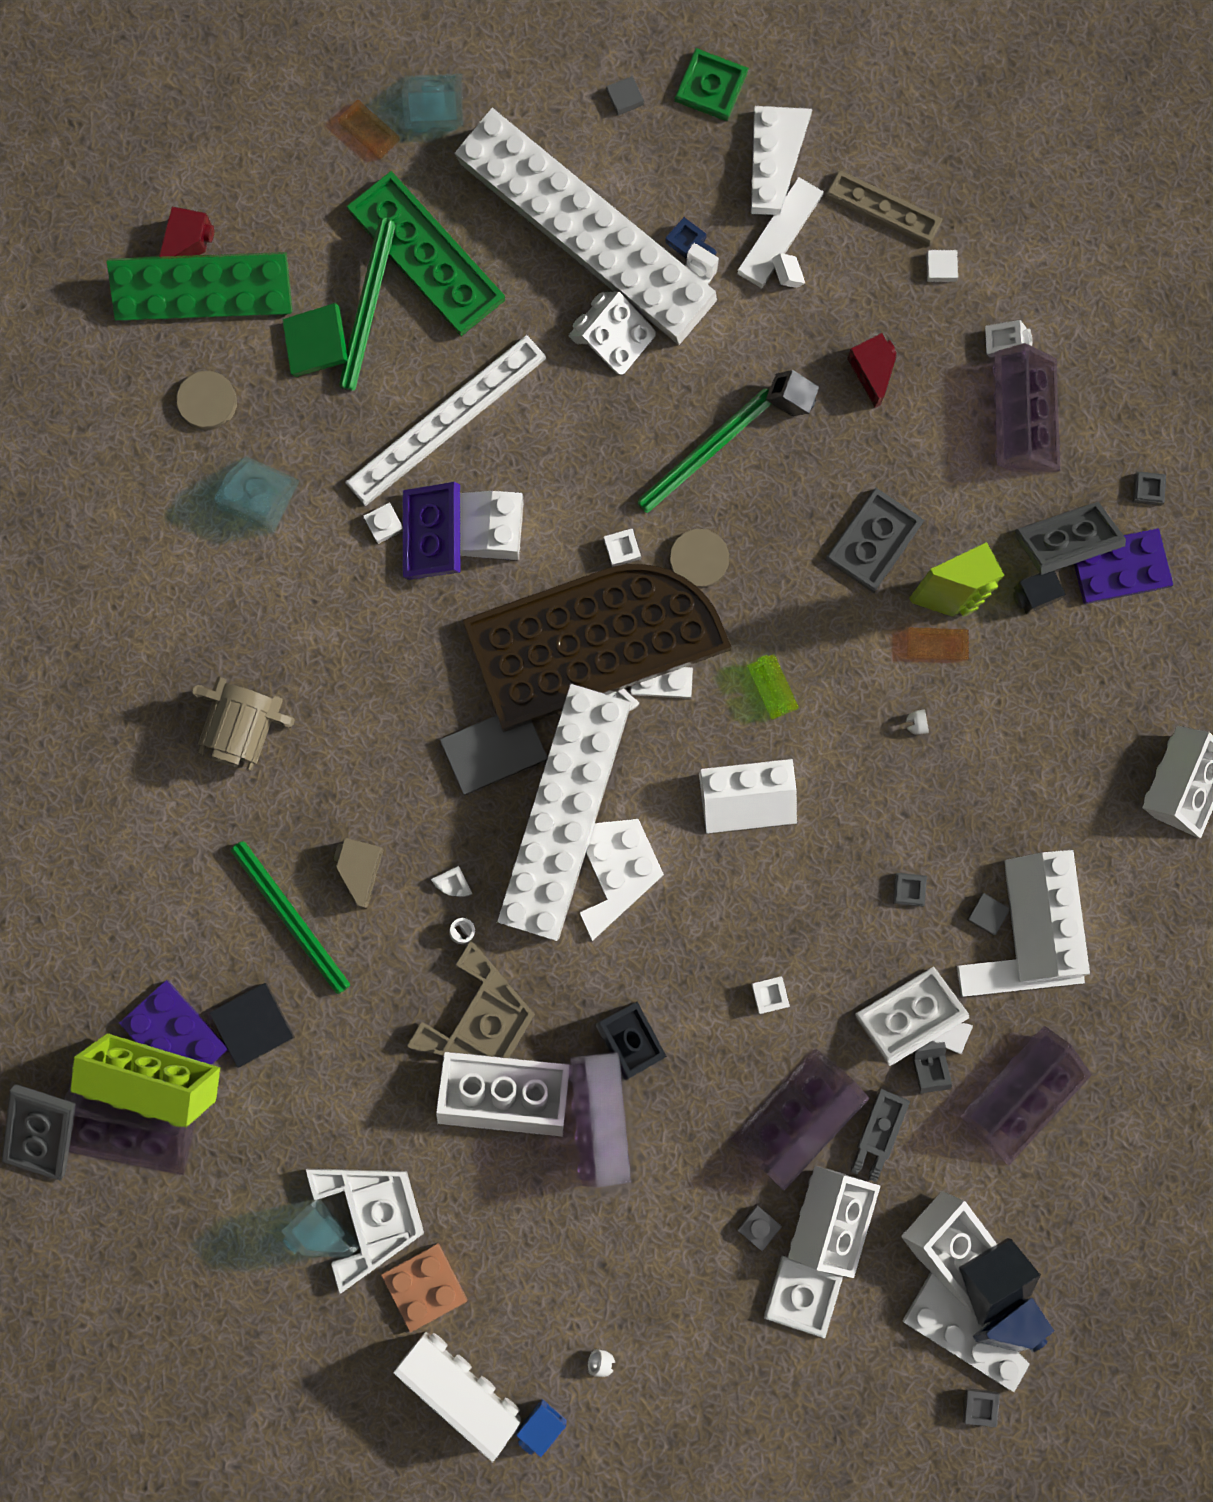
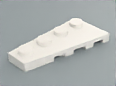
(776, 146)
(951, 1325)

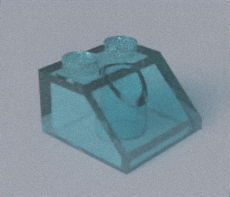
(433, 102)
(256, 493)
(319, 1233)

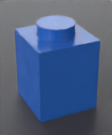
(540, 1429)

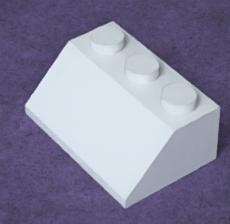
(1184, 782)
(748, 796)
(833, 1222)

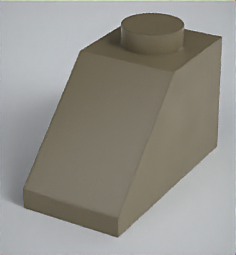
(358, 867)

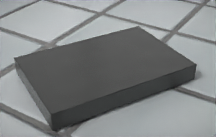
(1070, 538)
(874, 540)
(487, 754)
(38, 1132)

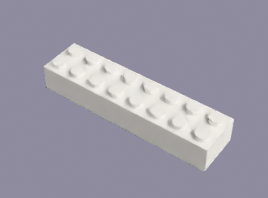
(564, 812)

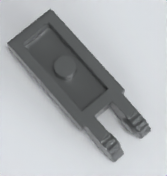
(880, 1131)

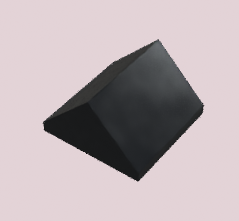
(632, 1038)
(998, 1280)

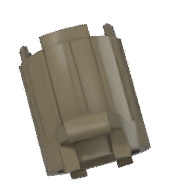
(238, 722)

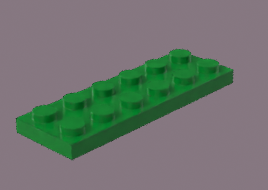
(428, 254)
(200, 286)

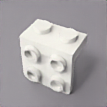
(613, 330)

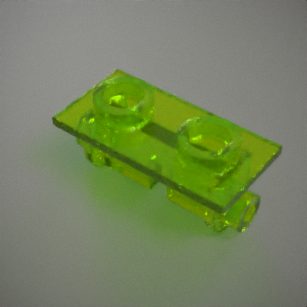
(772, 686)

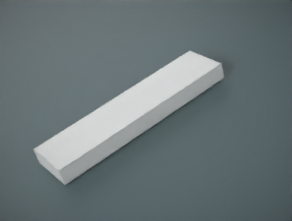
(780, 232)
(1000, 977)

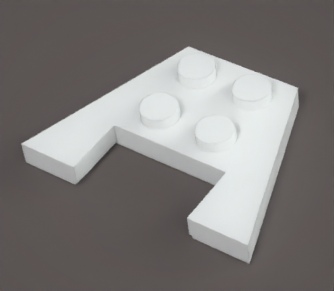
(623, 867)
(381, 1214)

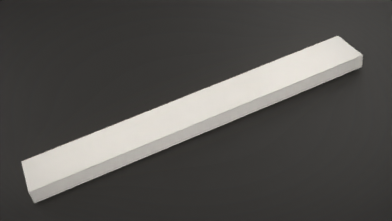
(445, 420)

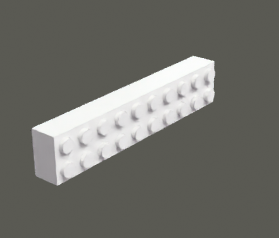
(586, 226)

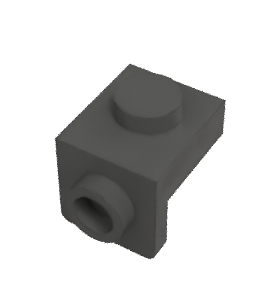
(932, 1067)

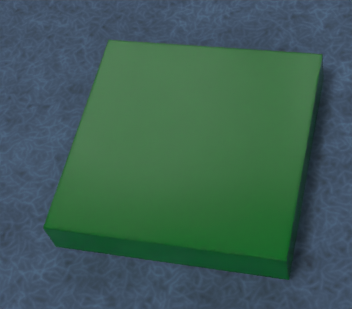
(711, 84)
(315, 340)

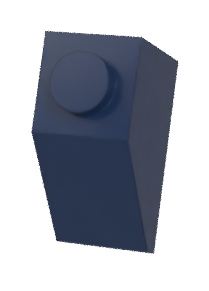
(1017, 1329)

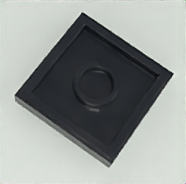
(252, 1025)

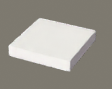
(803, 1297)

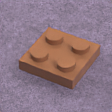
(424, 1287)

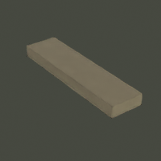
(883, 208)

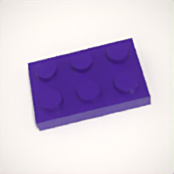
(431, 531)
(1126, 571)
(173, 1026)

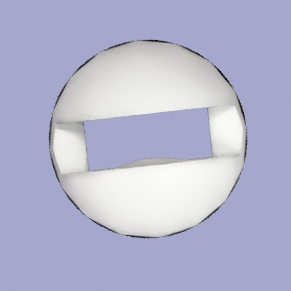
(920, 721)
(466, 927)
(600, 1363)

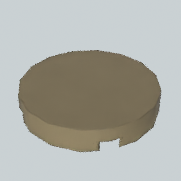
(206, 400)
(700, 557)

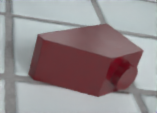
(186, 233)
(873, 366)

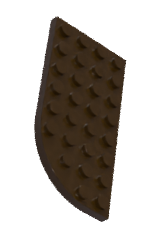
(592, 634)

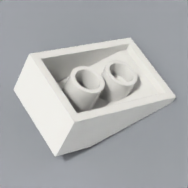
(491, 524)
(946, 1239)

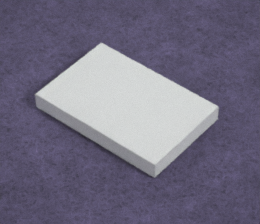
(912, 1016)

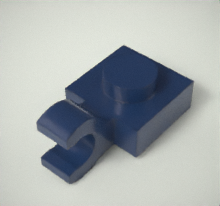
(684, 236)

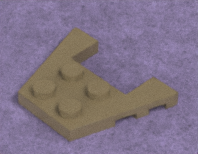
(492, 1020)

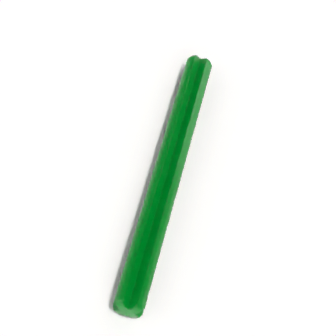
(367, 304)
(704, 451)
(290, 917)

